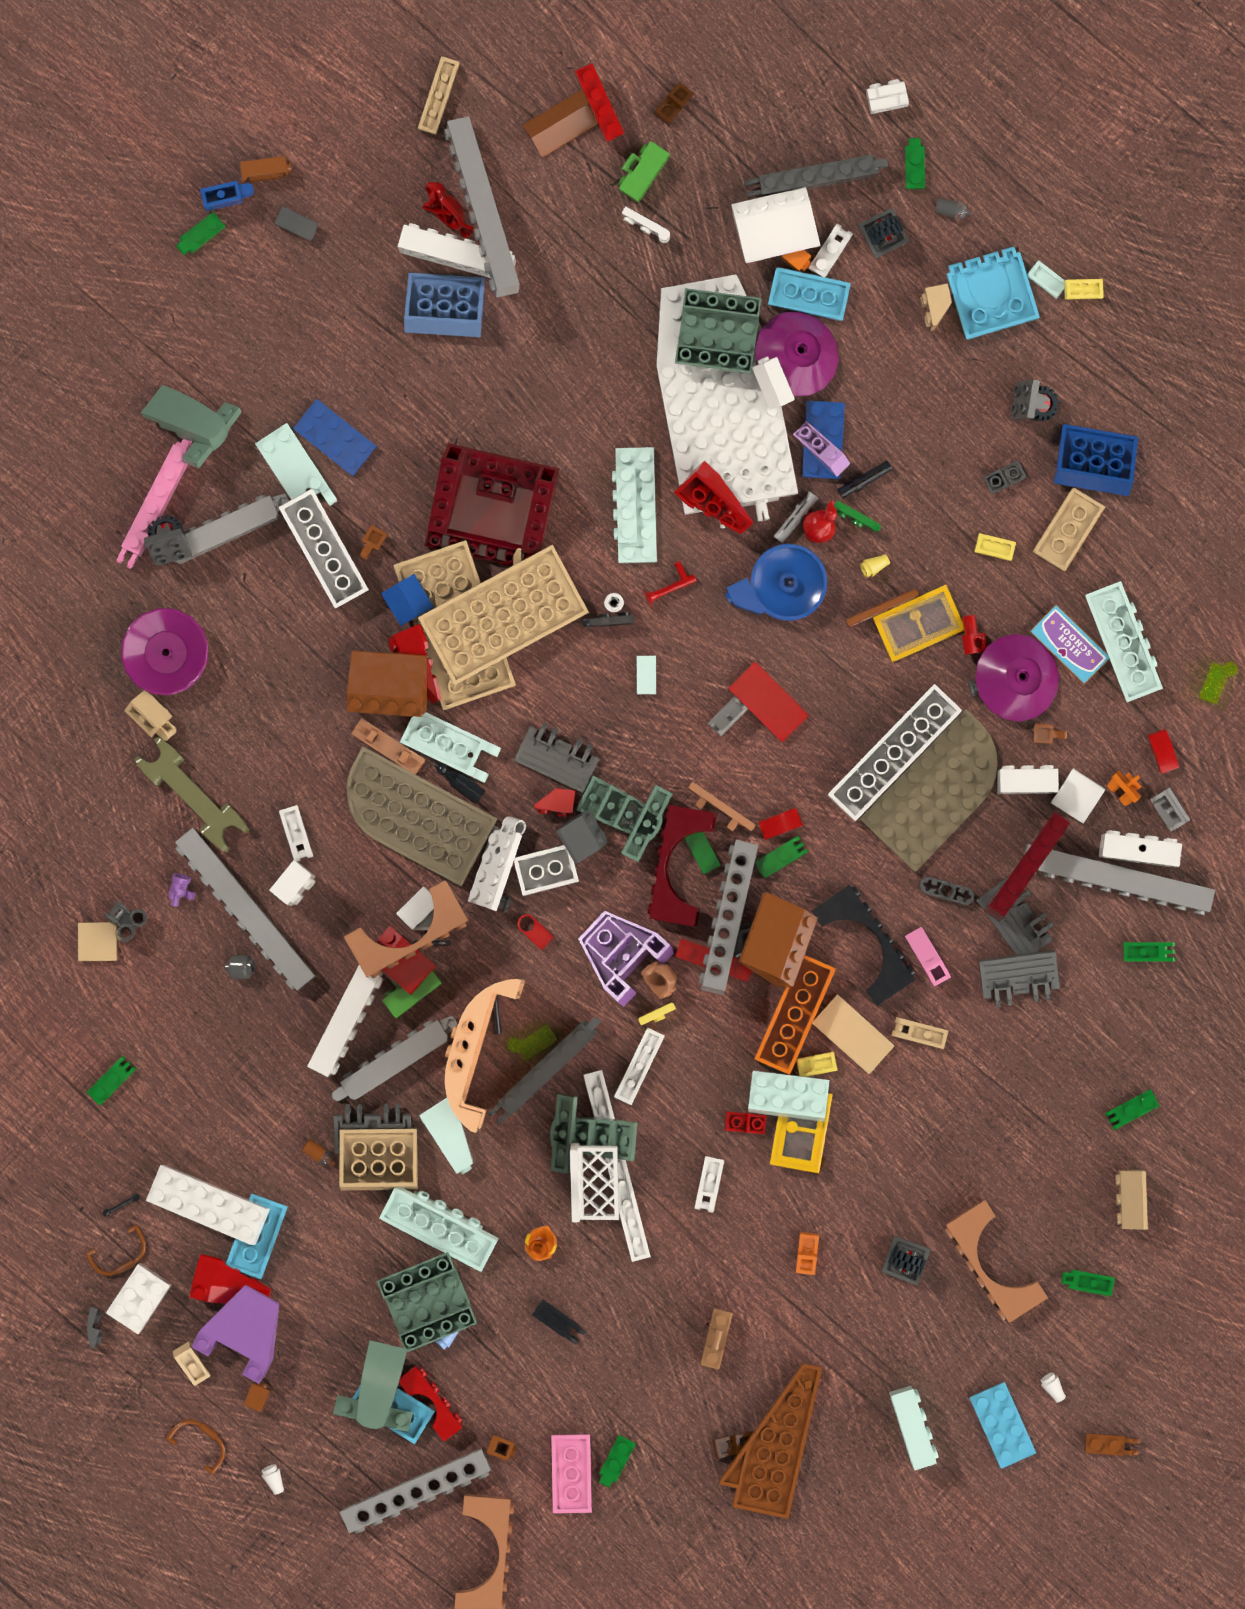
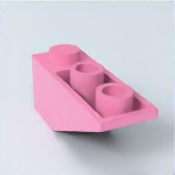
(927, 957)

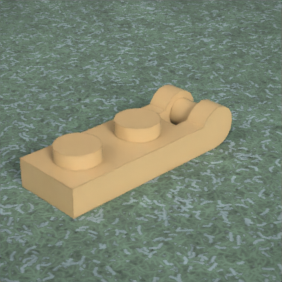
(920, 1033)

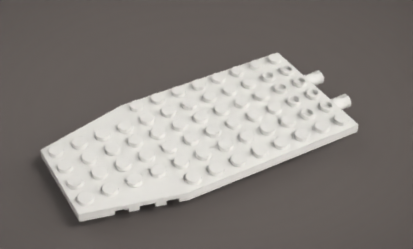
(721, 415)

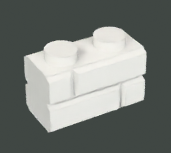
(887, 97)

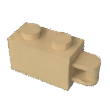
(151, 716)

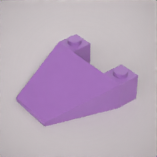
(617, 949)
(246, 1326)

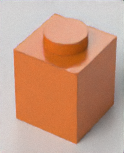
(797, 260)

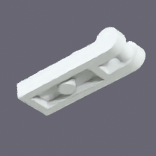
(646, 225)
(830, 251)
(295, 832)
(709, 1183)

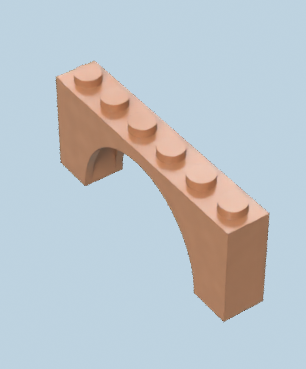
(374, 957)
(1010, 1300)
(494, 1513)

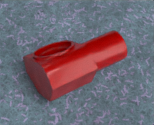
(972, 640)

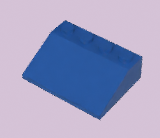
(1096, 460)

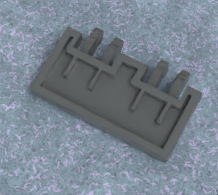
(555, 760)
(1015, 925)
(1018, 973)
(371, 1121)

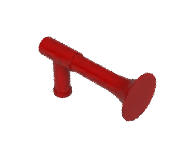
(685, 581)

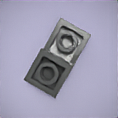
(296, 223)
(1005, 477)
(94, 1333)

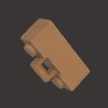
(716, 1338)

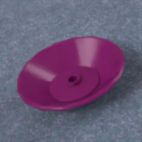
(804, 371)
(144, 649)
(1000, 682)

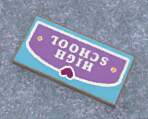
(1069, 644)

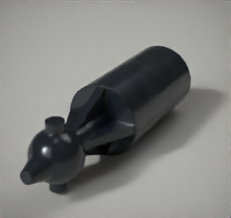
(461, 783)

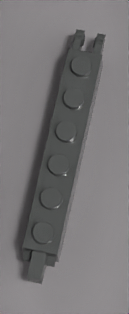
(817, 175)
(546, 1069)

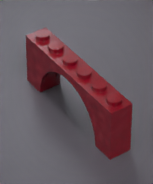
(1027, 867)
(666, 903)

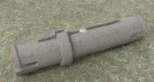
(794, 519)

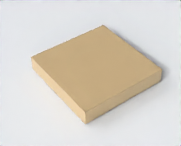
(97, 942)

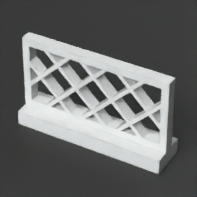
(578, 1186)

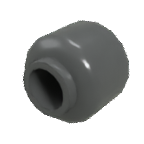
(240, 967)

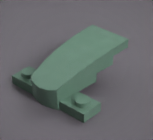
(191, 422)
(626, 813)
(587, 1132)
(377, 1390)

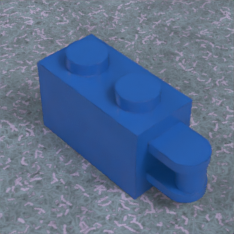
(225, 195)

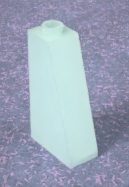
(449, 1135)

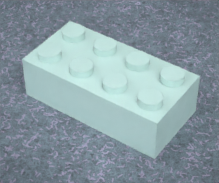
(788, 1096)
(912, 1426)

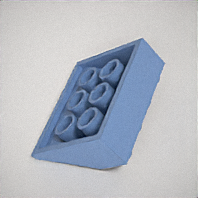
(444, 305)

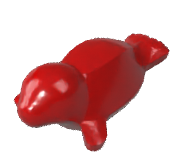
(446, 208)

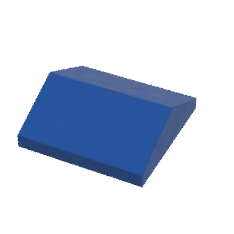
(407, 600)

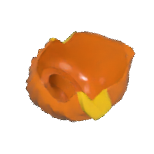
(540, 1243)

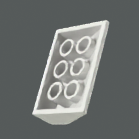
(775, 225)

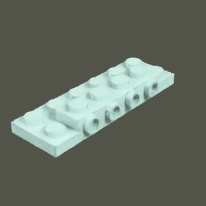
(635, 505)
(1124, 641)
(439, 1226)

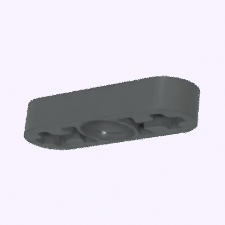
(950, 898)

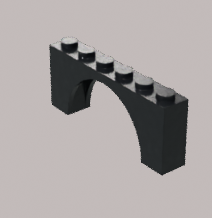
(893, 973)

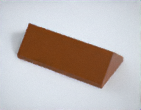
(560, 124)

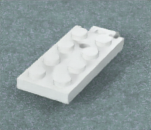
(497, 863)

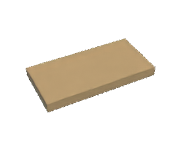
(1068, 529)
(853, 1034)

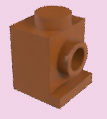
(493, 1448)

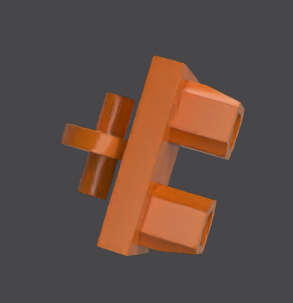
(1131, 794)

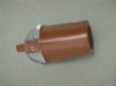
(318, 1153)

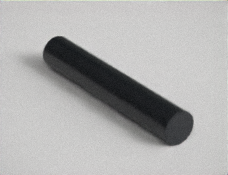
(496, 1017)

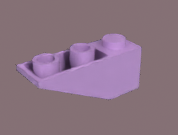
(822, 449)

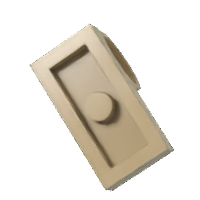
(191, 1363)

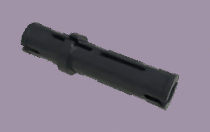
(884, 468)

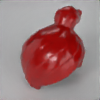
(820, 524)

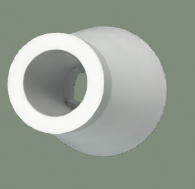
(614, 597)
(1053, 1386)
(272, 1477)

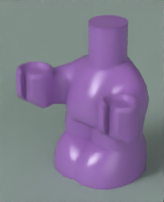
(179, 888)

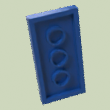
(829, 421)
(334, 437)

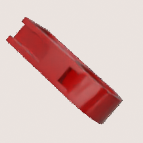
(538, 934)

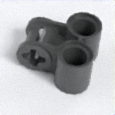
(124, 920)

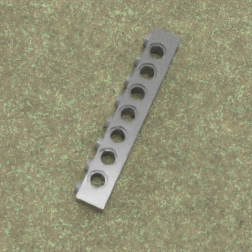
(746, 852)
(476, 1458)

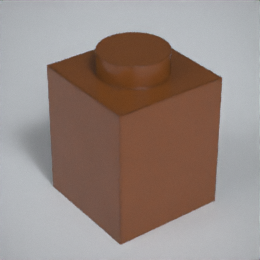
(257, 1396)

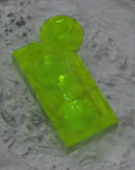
(1216, 680)
(534, 1043)

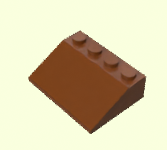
(387, 683)
(778, 940)

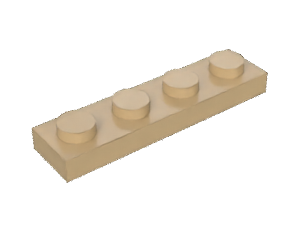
(438, 95)

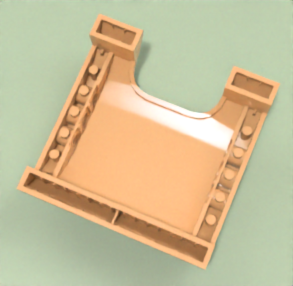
(459, 1079)

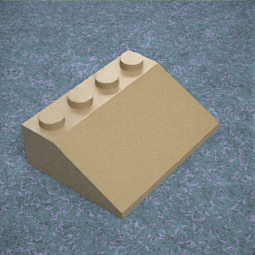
(378, 1159)

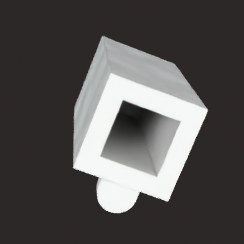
(773, 382)

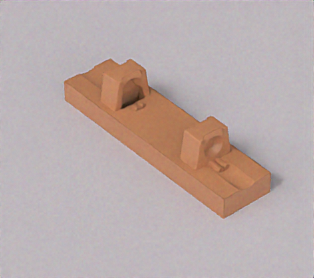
(388, 746)
(735, 816)

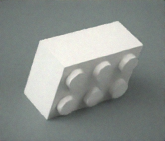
(1027, 780)
(545, 870)
(293, 883)
(139, 1298)

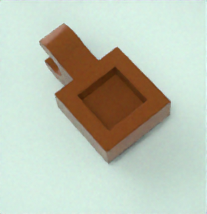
(373, 539)
(1045, 734)

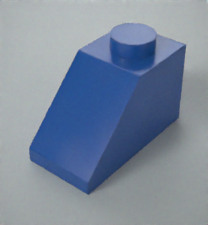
(743, 597)

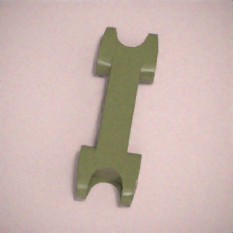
(215, 818)

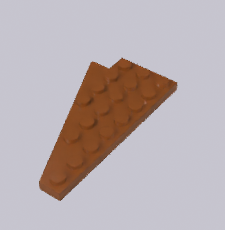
(771, 1457)

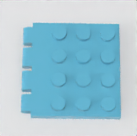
(992, 293)

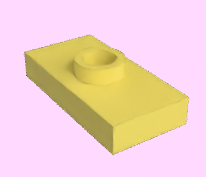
(1083, 289)
(995, 547)
(657, 1014)
(816, 1064)

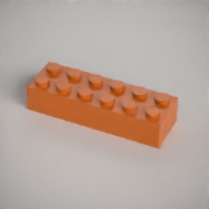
(794, 1016)

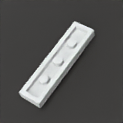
(639, 1066)

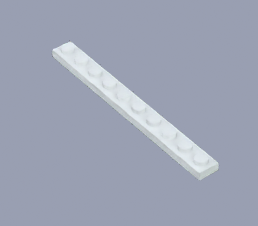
(627, 1202)

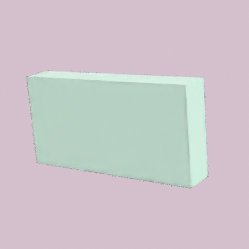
(1046, 279)
(646, 675)

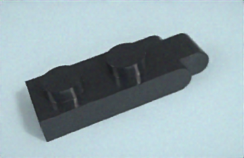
(606, 620)

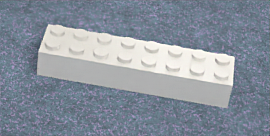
(894, 753)

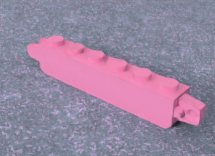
(155, 502)

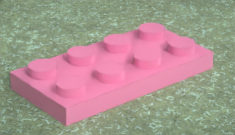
(571, 1473)

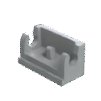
(727, 716)
(1169, 809)

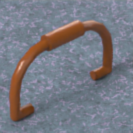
(128, 1265)
(208, 1431)

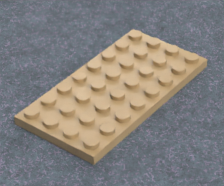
(443, 577)
(503, 615)

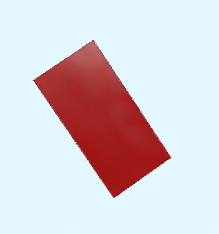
(768, 702)

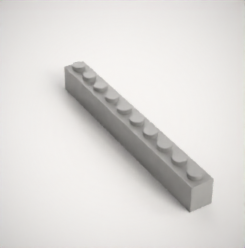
(482, 207)
(1127, 881)
(245, 909)

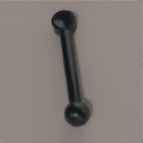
(135, 1197)

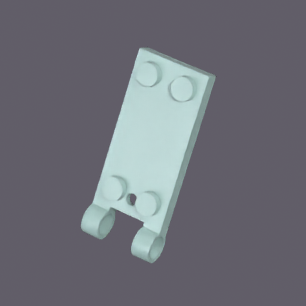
(293, 464)
(447, 744)

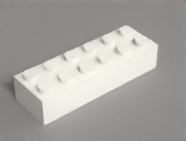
(443, 249)
(323, 548)
(343, 1023)
(208, 1204)

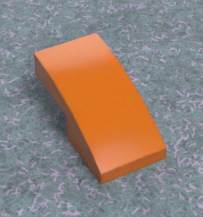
(807, 1253)

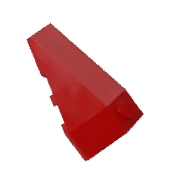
(711, 495)
(414, 642)
(219, 1282)

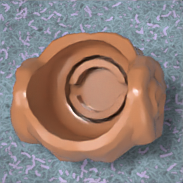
(660, 979)

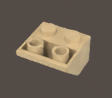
(937, 302)

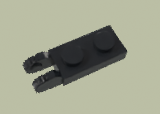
(557, 1320)

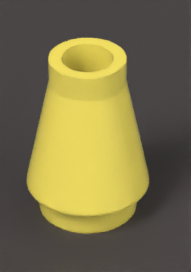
(873, 565)

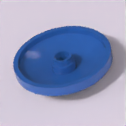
(789, 582)

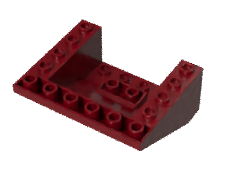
(491, 504)

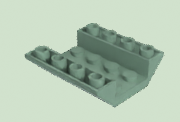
(718, 330)
(427, 1301)

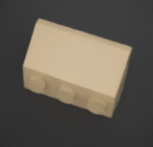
(1132, 1199)

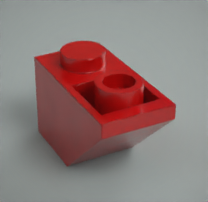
(557, 801)

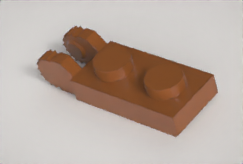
(1109, 1444)

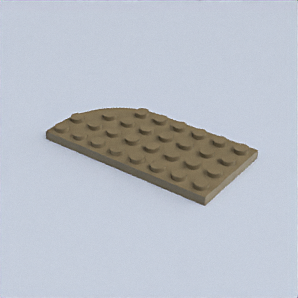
(936, 792)
(416, 816)

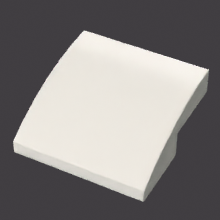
(1078, 795)

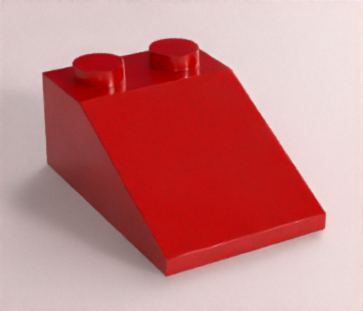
(408, 972)

